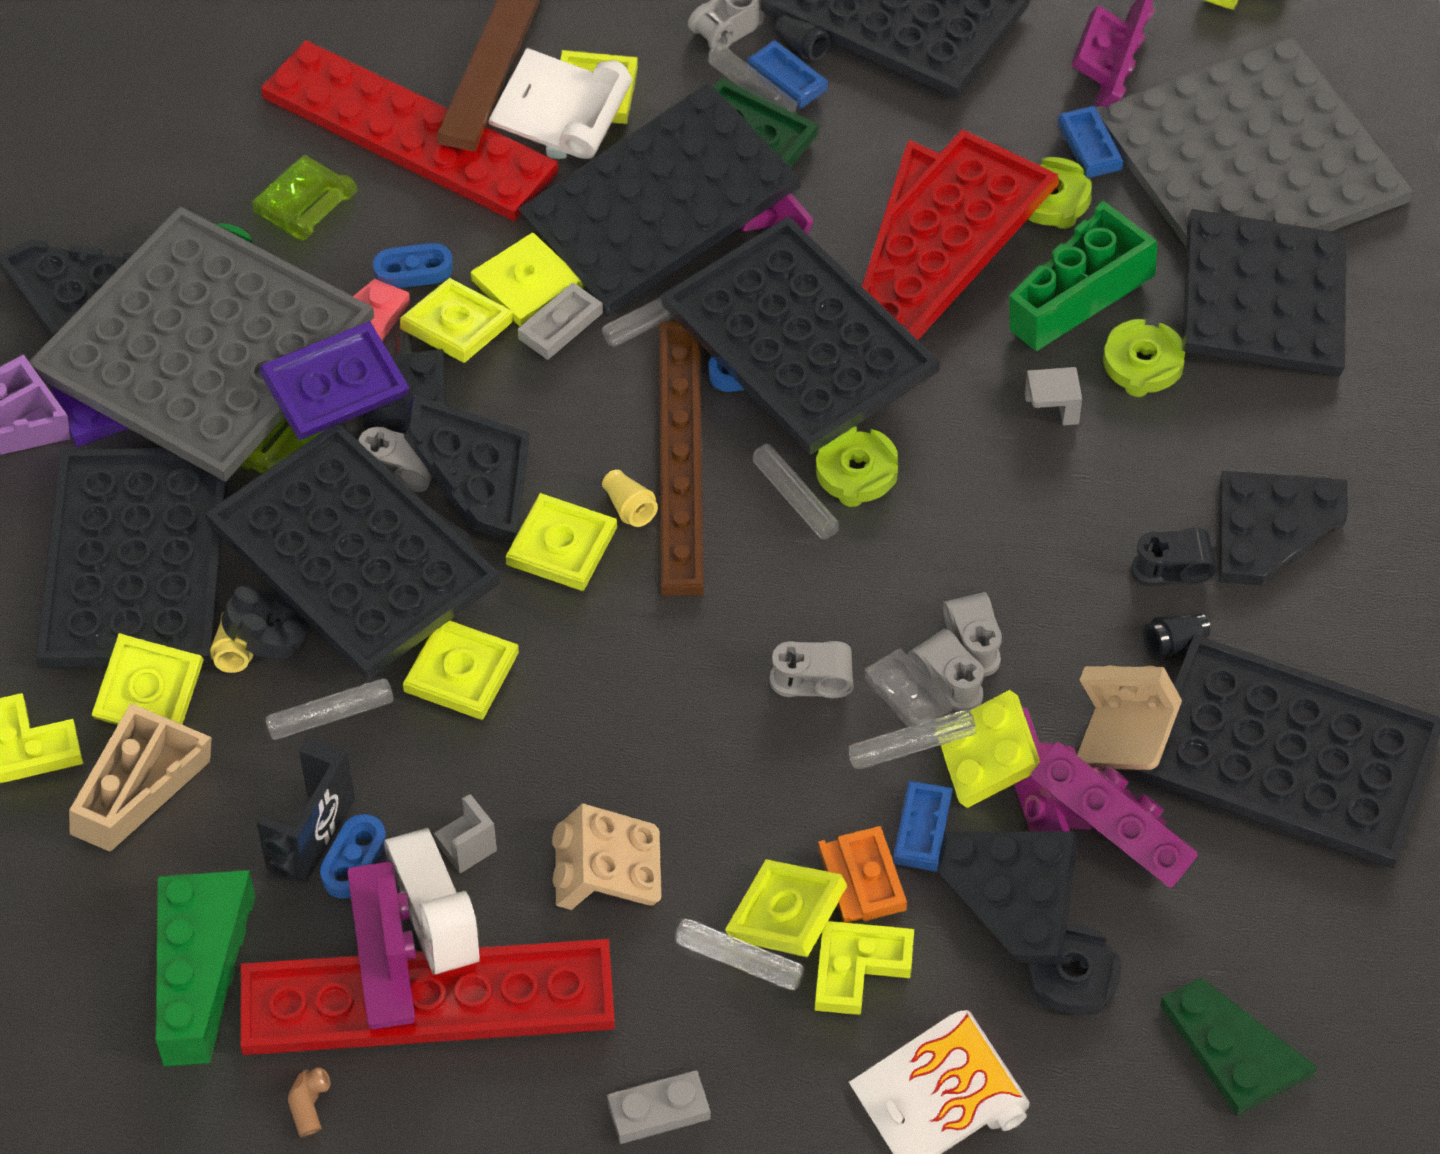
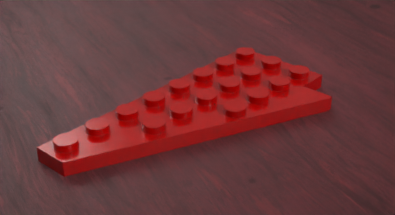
(948, 222)

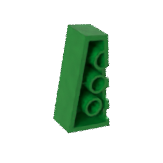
(1082, 277)
(197, 948)

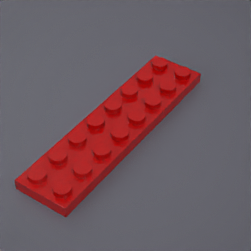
(405, 130)
(502, 995)

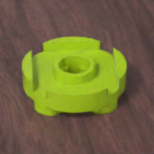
(1072, 198)
(1143, 375)
(863, 484)

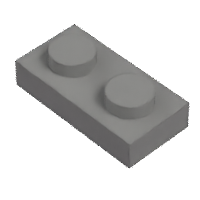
(560, 321)
(658, 1107)

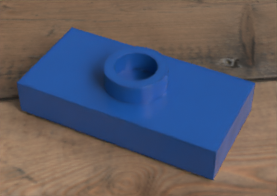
(788, 73)
(1090, 141)
(922, 826)

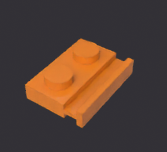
(869, 873)

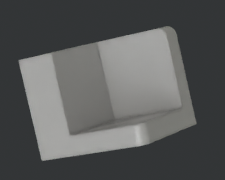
(1056, 388)
(468, 837)

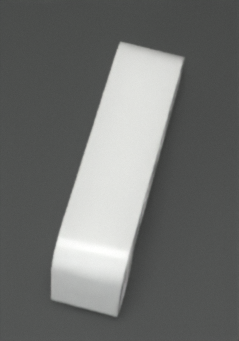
(437, 912)

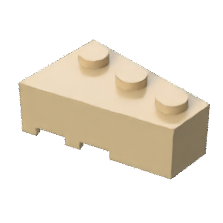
(135, 776)

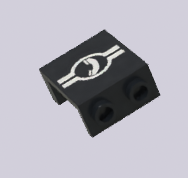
(329, 786)

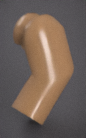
(302, 1100)

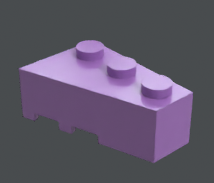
(28, 409)

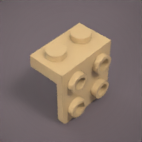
(1130, 716)
(606, 855)

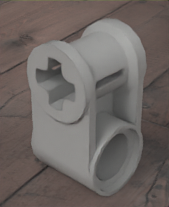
(725, 20)
(397, 457)
(976, 628)
(815, 669)
(950, 670)

